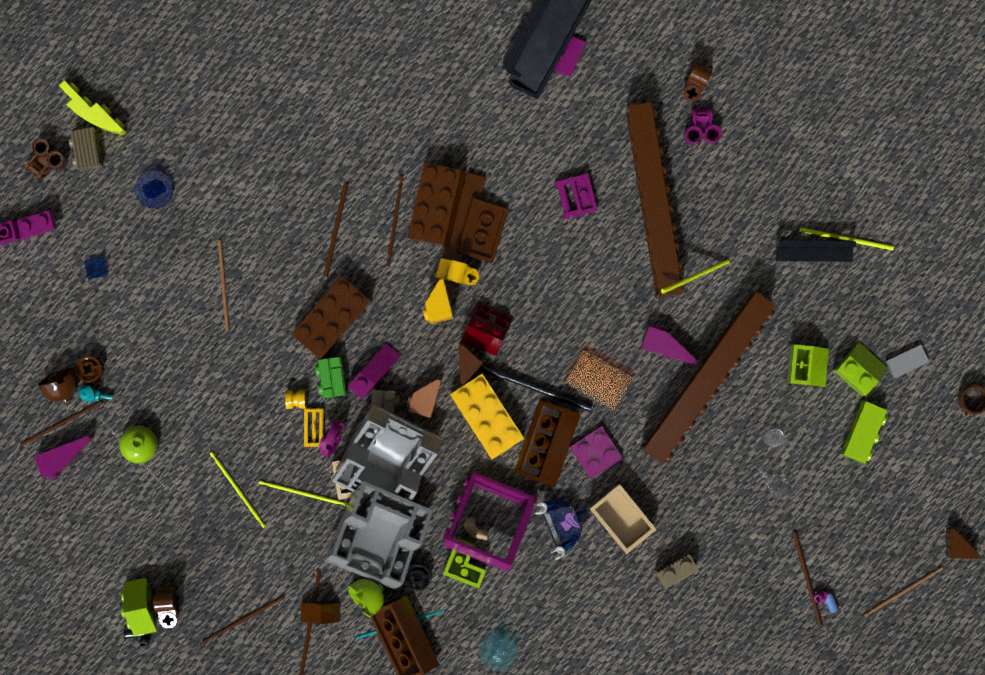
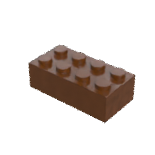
(436, 205)
(331, 318)

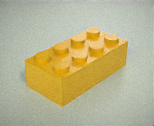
(487, 416)

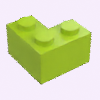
(461, 569)
(138, 607)

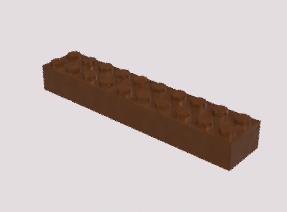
(653, 198)
(708, 377)

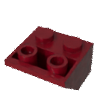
(487, 329)

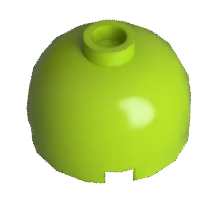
(138, 444)
(367, 595)

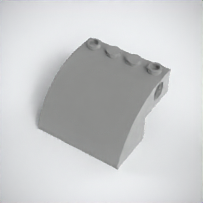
(387, 454)
(379, 535)

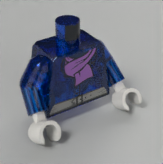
(562, 524)

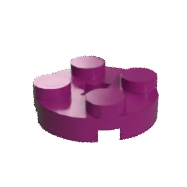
(331, 441)

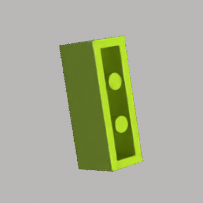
(864, 432)

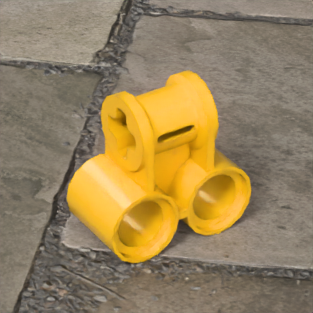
(457, 272)

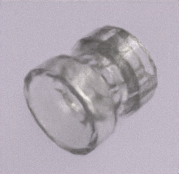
(770, 437)

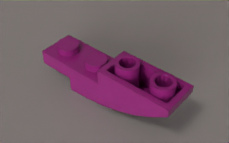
(27, 227)

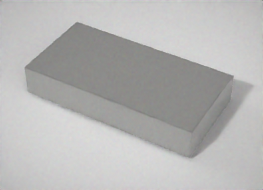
(907, 361)

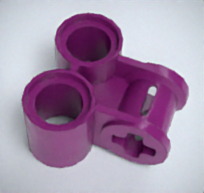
(701, 124)

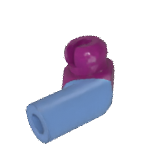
(826, 598)

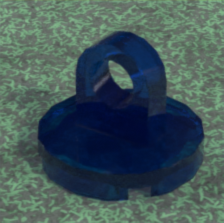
(154, 189)

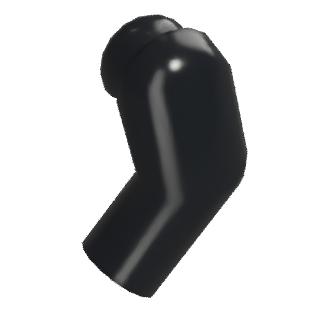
(144, 639)

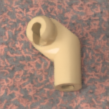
(473, 531)

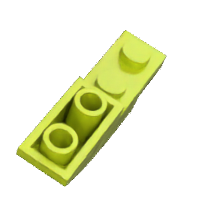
(96, 115)

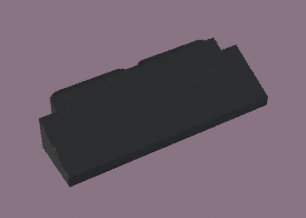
(542, 43)

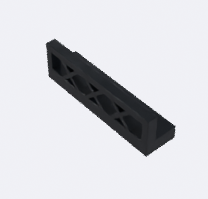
(815, 251)

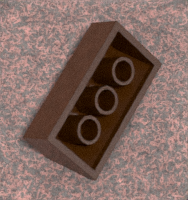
(547, 443)
(404, 638)

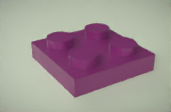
(596, 452)

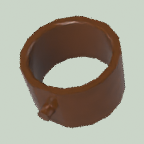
(961, 400)

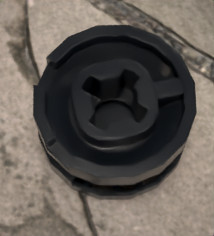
(418, 576)

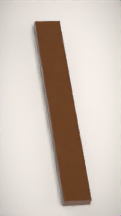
(472, 188)

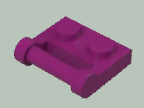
(582, 194)

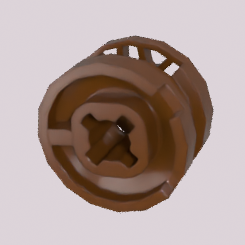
(89, 369)

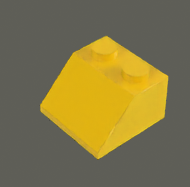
(438, 305)

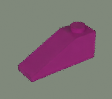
(664, 344)
(374, 371)
(59, 458)

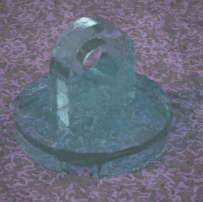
(498, 651)

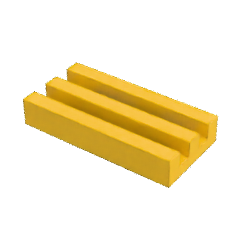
(306, 426)

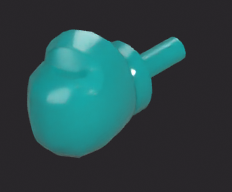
(89, 394)

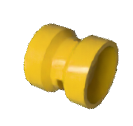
(295, 399)

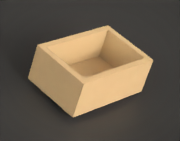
(622, 518)

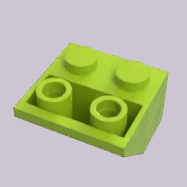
(807, 365)

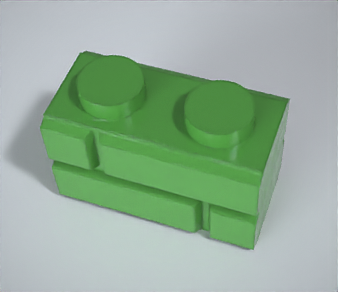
(331, 377)

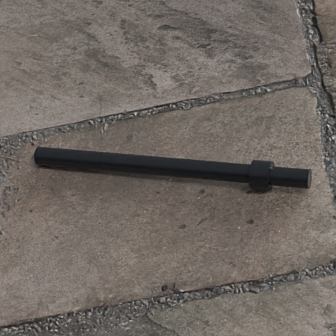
(502, 374)

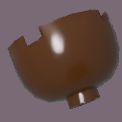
(60, 386)

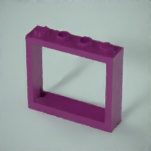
(503, 491)

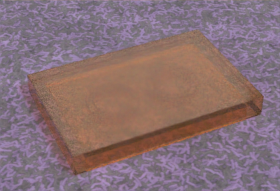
(598, 380)

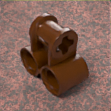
(697, 79)
(44, 160)
(166, 605)

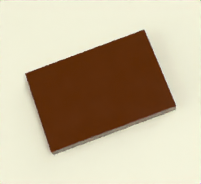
(482, 230)

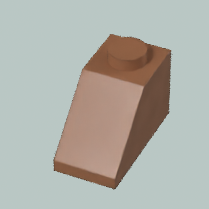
(424, 399)

